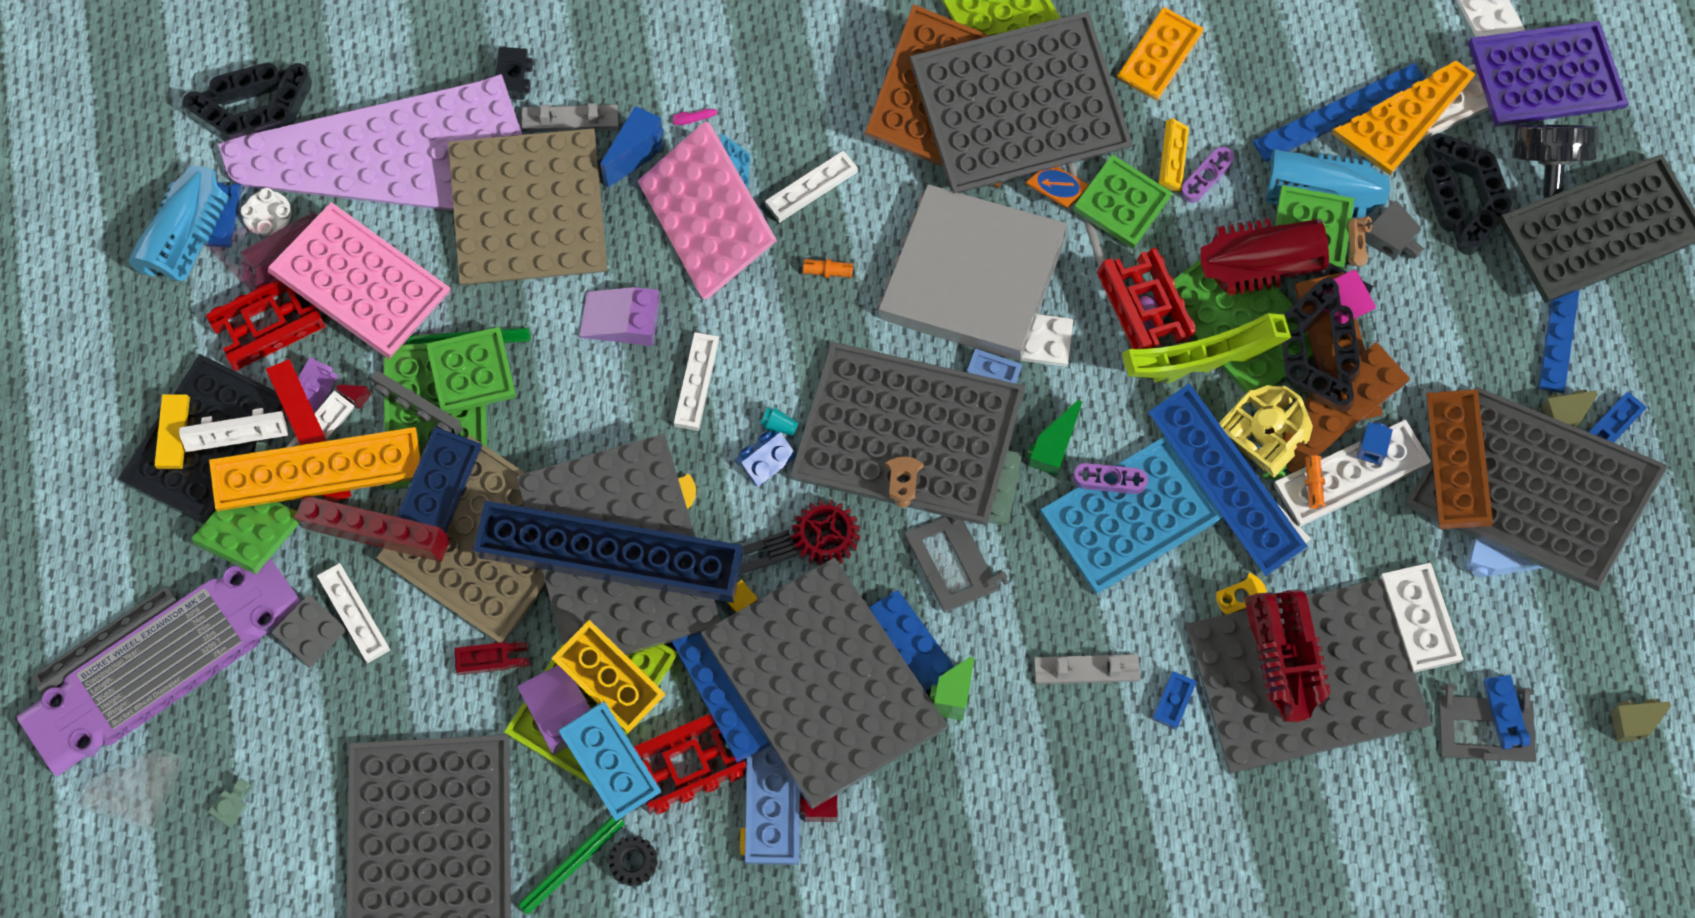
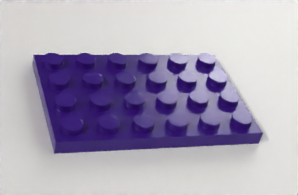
(1547, 73)

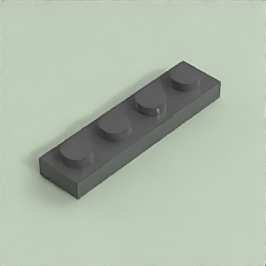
(407, 399)

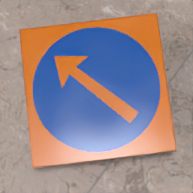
(1058, 186)

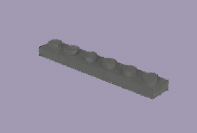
(58, 670)

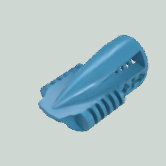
(1329, 176)
(180, 224)

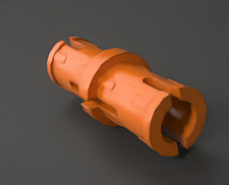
(827, 268)
(1315, 482)

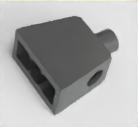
(1395, 232)

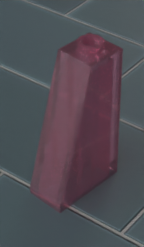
(258, 257)

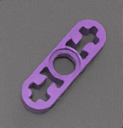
(1207, 165)
(1128, 486)

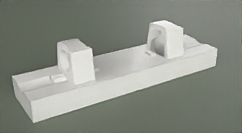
(233, 431)

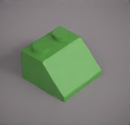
(953, 689)

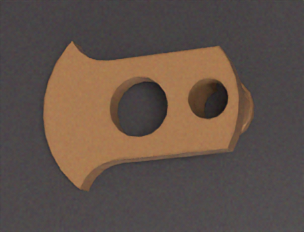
(1357, 229)
(903, 492)

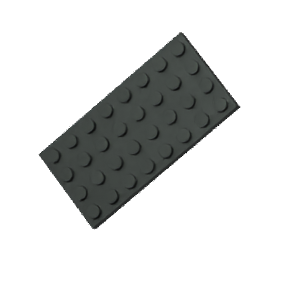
(1602, 228)

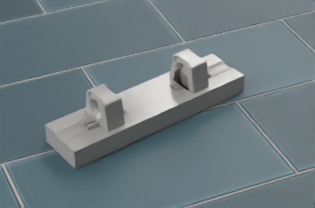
(569, 118)
(1086, 669)

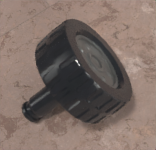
(1555, 147)

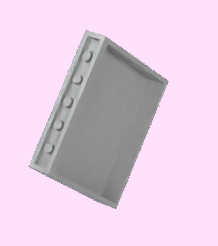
(972, 272)

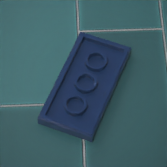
(440, 479)

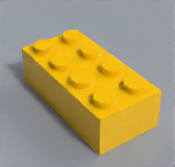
(609, 675)

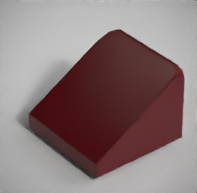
(354, 394)

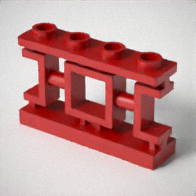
(1129, 309)
(270, 338)
(694, 782)

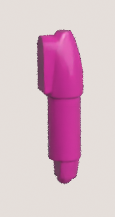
(687, 118)

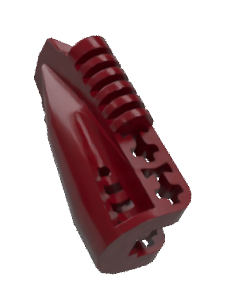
(1264, 254)
(1289, 661)

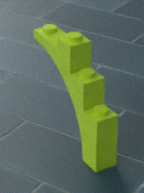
(1207, 354)

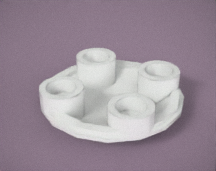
(266, 212)

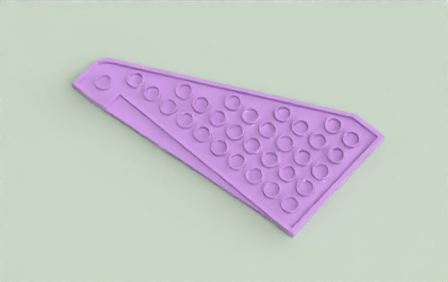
(376, 152)

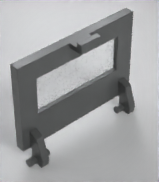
(952, 563)
(1470, 731)

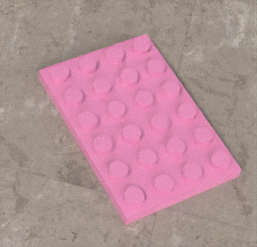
(706, 210)
(359, 280)

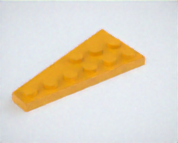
(1399, 123)

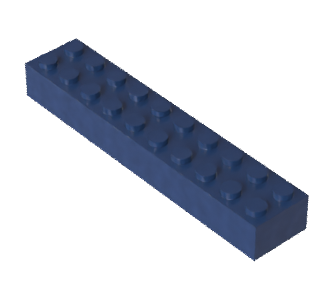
(609, 551)

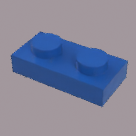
(1174, 700)

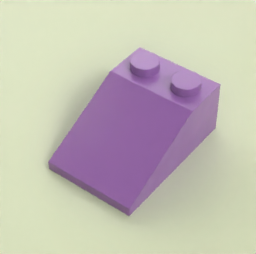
(621, 315)
(553, 703)

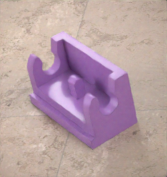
(317, 382)

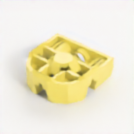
(1271, 413)

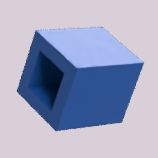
(1374, 443)

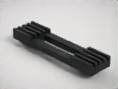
(779, 547)

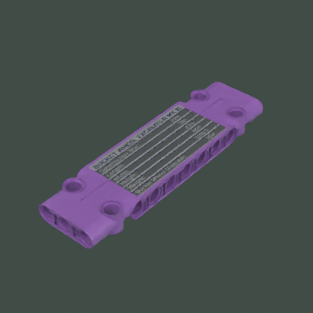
(157, 664)

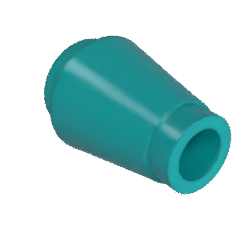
(778, 421)

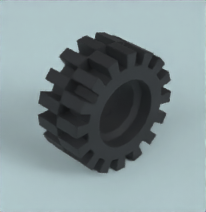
(621, 849)

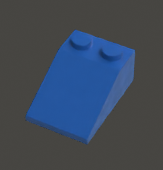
(633, 146)

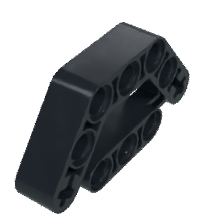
(289, 82)
(1441, 163)
(1305, 321)

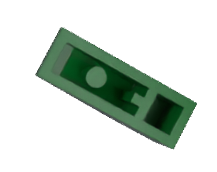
(1053, 442)

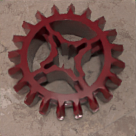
(835, 538)

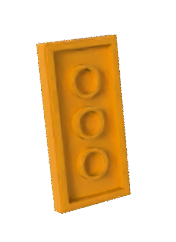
(1160, 53)

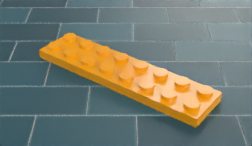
(314, 469)

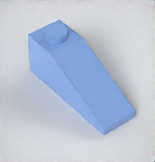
(1491, 561)

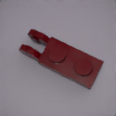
(489, 657)

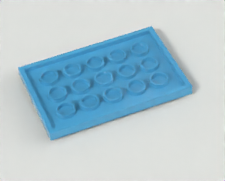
(1122, 532)

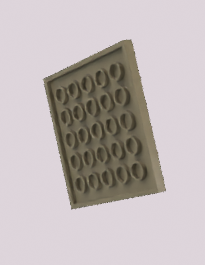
(527, 207)
(479, 590)

